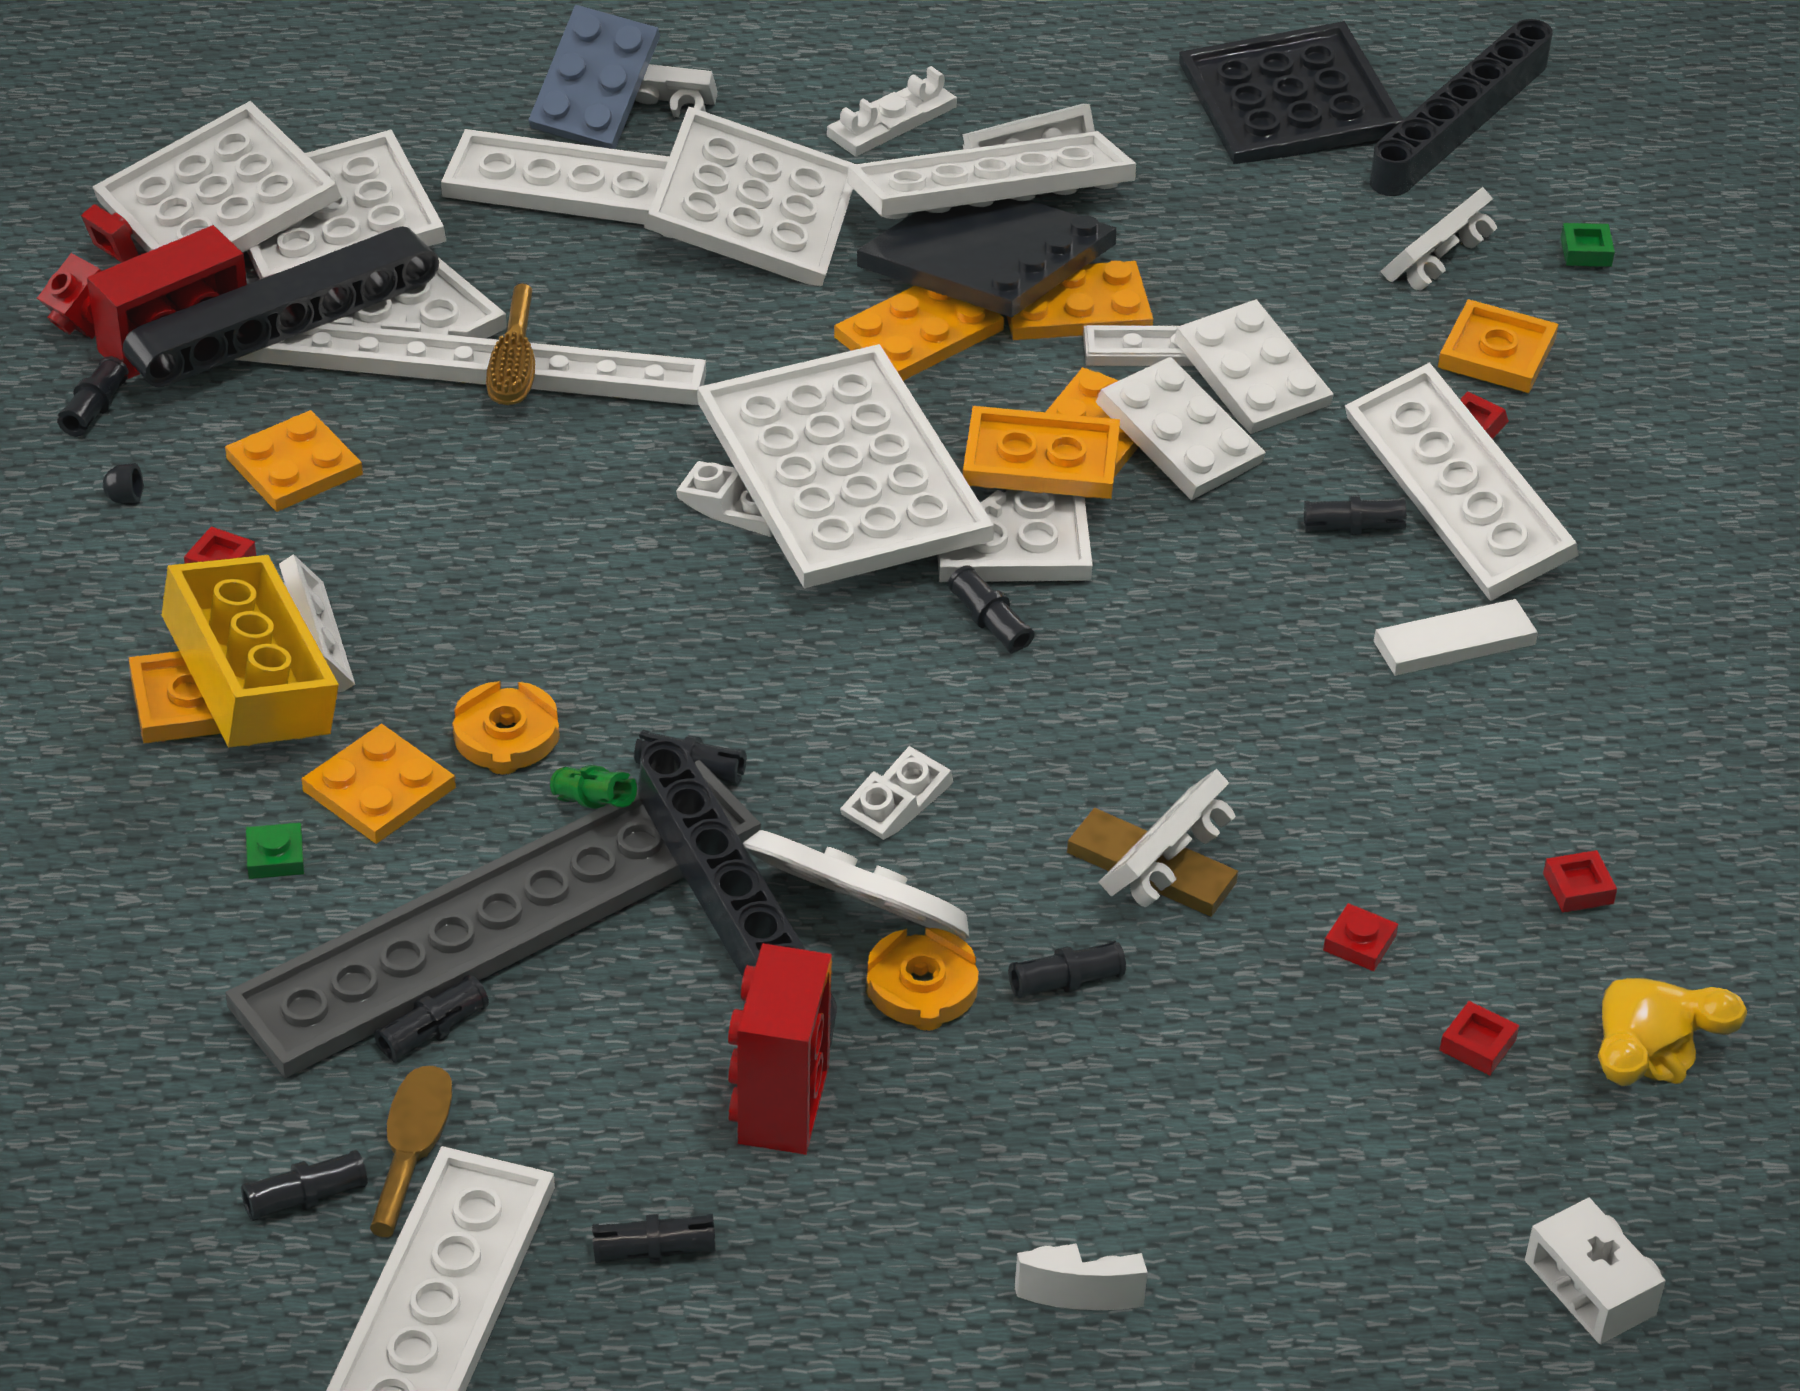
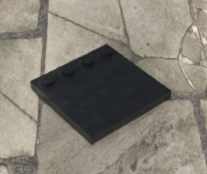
(1290, 93)
(989, 254)

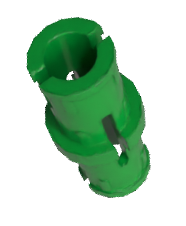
(593, 786)

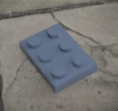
(594, 77)

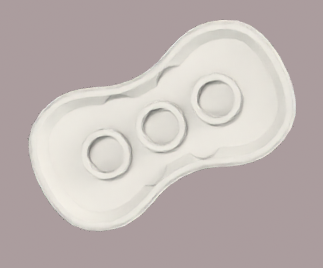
(838, 873)

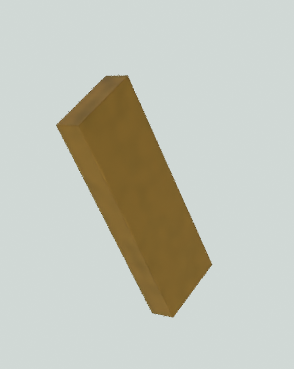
(1199, 880)

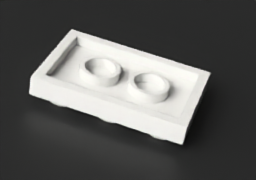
(1253, 366)
(1180, 427)

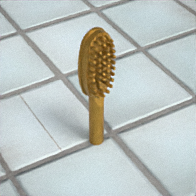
(512, 359)
(412, 1131)

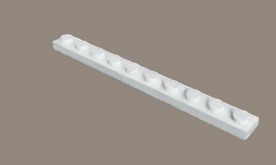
(468, 357)

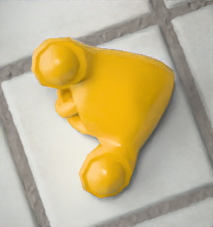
(1653, 1024)

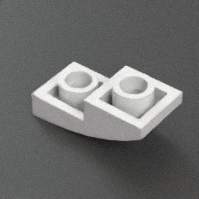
(721, 496)
(893, 800)
(1061, 1279)

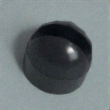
(124, 484)

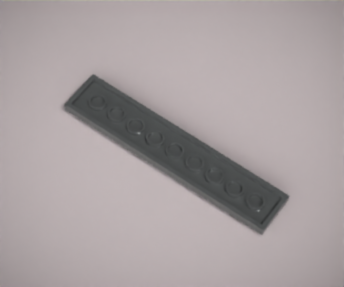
(462, 930)

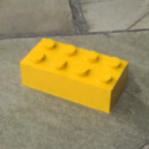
(249, 650)

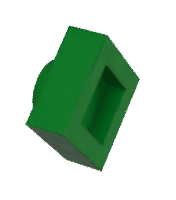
(1587, 244)
(274, 850)

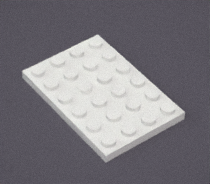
(844, 465)

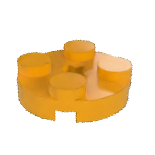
(505, 748)
(922, 1002)

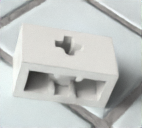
(1595, 1270)

